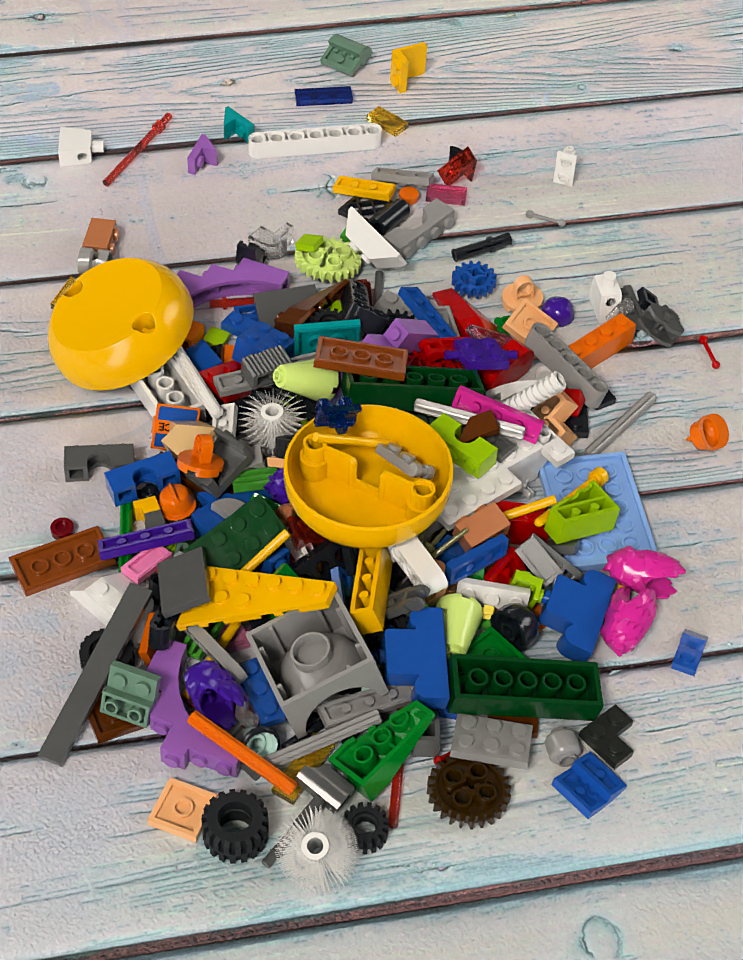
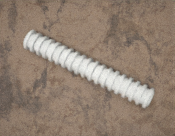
(537, 393)

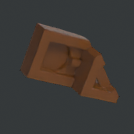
(481, 426)

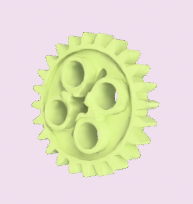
(330, 261)

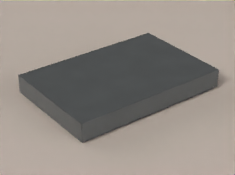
(271, 303)
(183, 582)

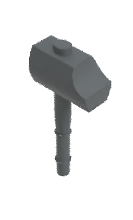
(328, 790)

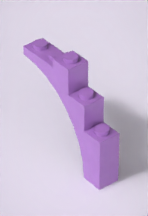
(245, 279)
(400, 334)
(170, 718)

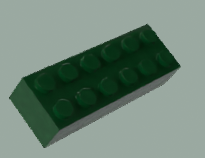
(421, 382)
(524, 687)

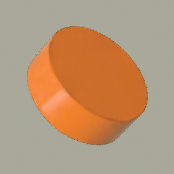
(409, 194)

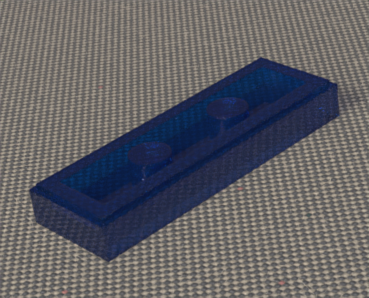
(323, 96)

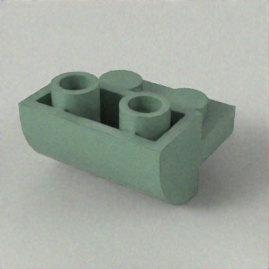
(345, 55)
(130, 694)

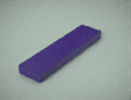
(145, 539)

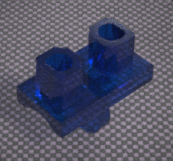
(338, 416)

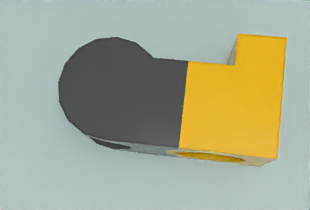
(148, 511)

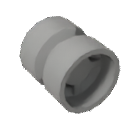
(89, 258)

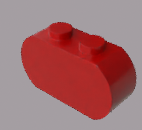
(516, 370)
(524, 525)

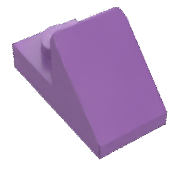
(201, 153)

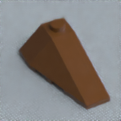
(303, 311)

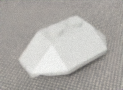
(371, 243)
(102, 596)

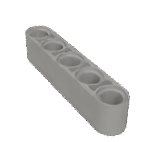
(561, 358)

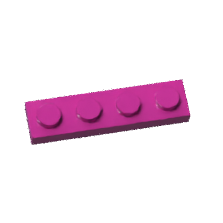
(477, 403)

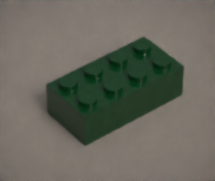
(240, 535)

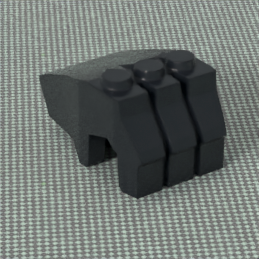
(250, 252)

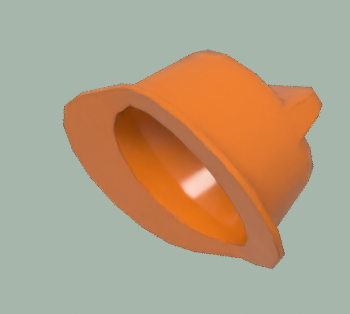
(709, 433)
(176, 502)

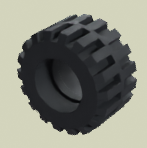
(235, 844)

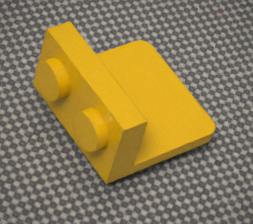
(407, 63)

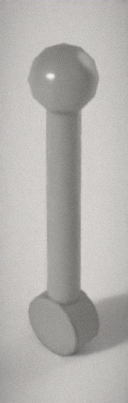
(530, 214)

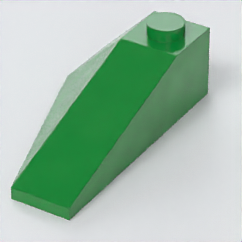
(379, 753)

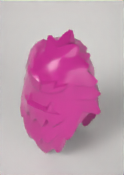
(644, 570)
(628, 619)

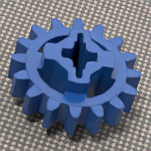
(474, 279)

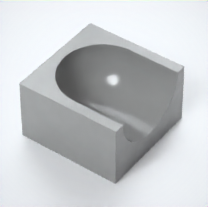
(312, 658)

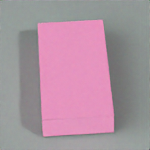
(145, 564)

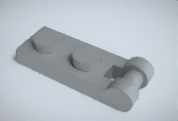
(405, 461)

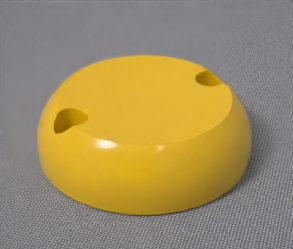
(119, 323)
(356, 493)

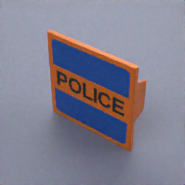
(168, 413)

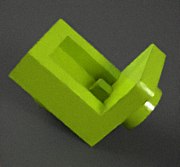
(527, 580)

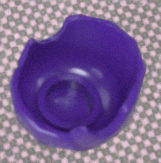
(559, 309)

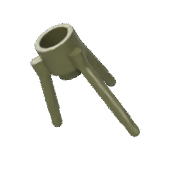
(430, 546)

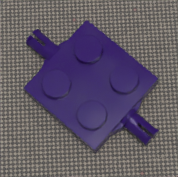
(480, 354)

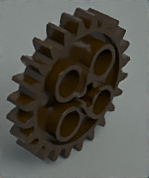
(469, 791)

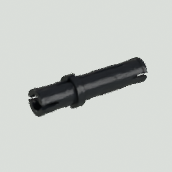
(490, 244)

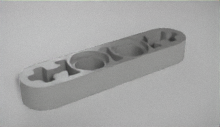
(216, 652)

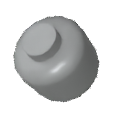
(562, 746)

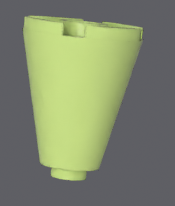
(306, 379)
(460, 622)

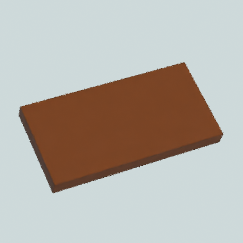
(361, 358)
(59, 561)

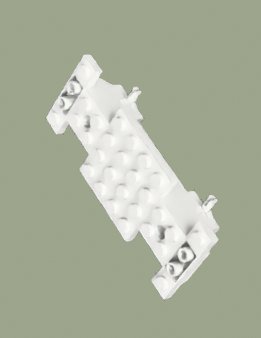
(502, 479)

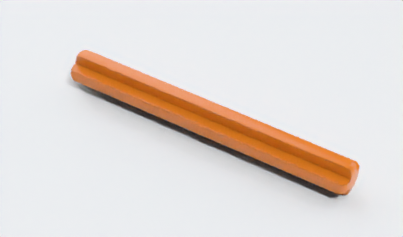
(242, 752)

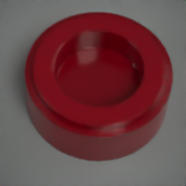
(62, 528)

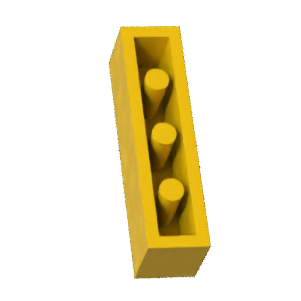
(371, 590)

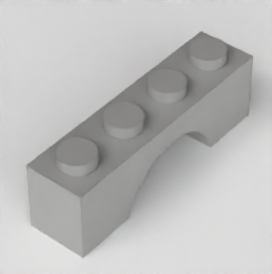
(436, 219)

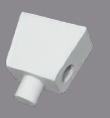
(77, 146)
(604, 292)

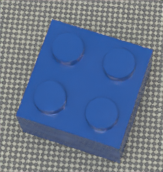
(260, 338)

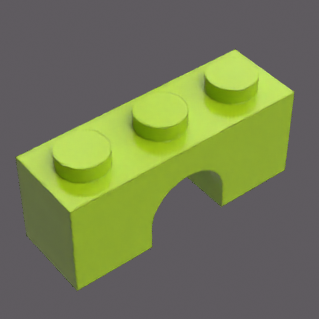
(472, 457)

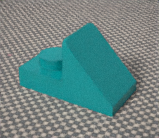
(236, 124)

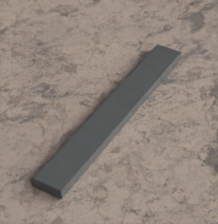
(95, 675)

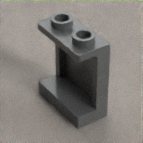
(235, 458)

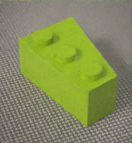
(582, 515)

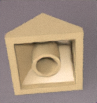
(182, 435)

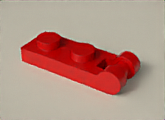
(435, 347)

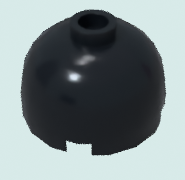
(516, 625)

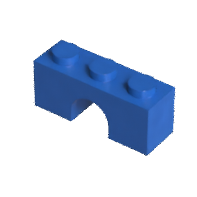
(156, 469)

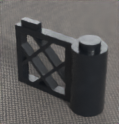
(384, 217)

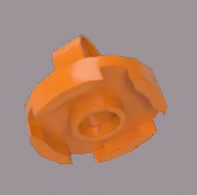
(201, 458)

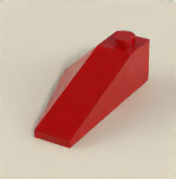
(462, 311)

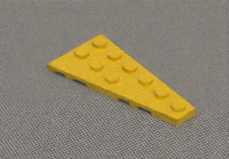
(249, 595)

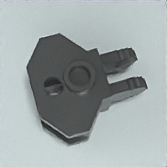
(661, 324)

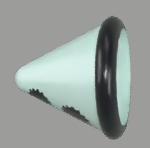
(261, 740)

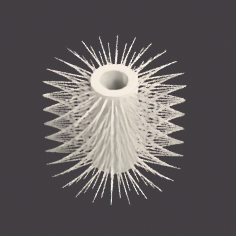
(272, 423)
(315, 840)

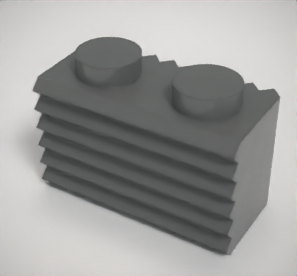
(259, 368)

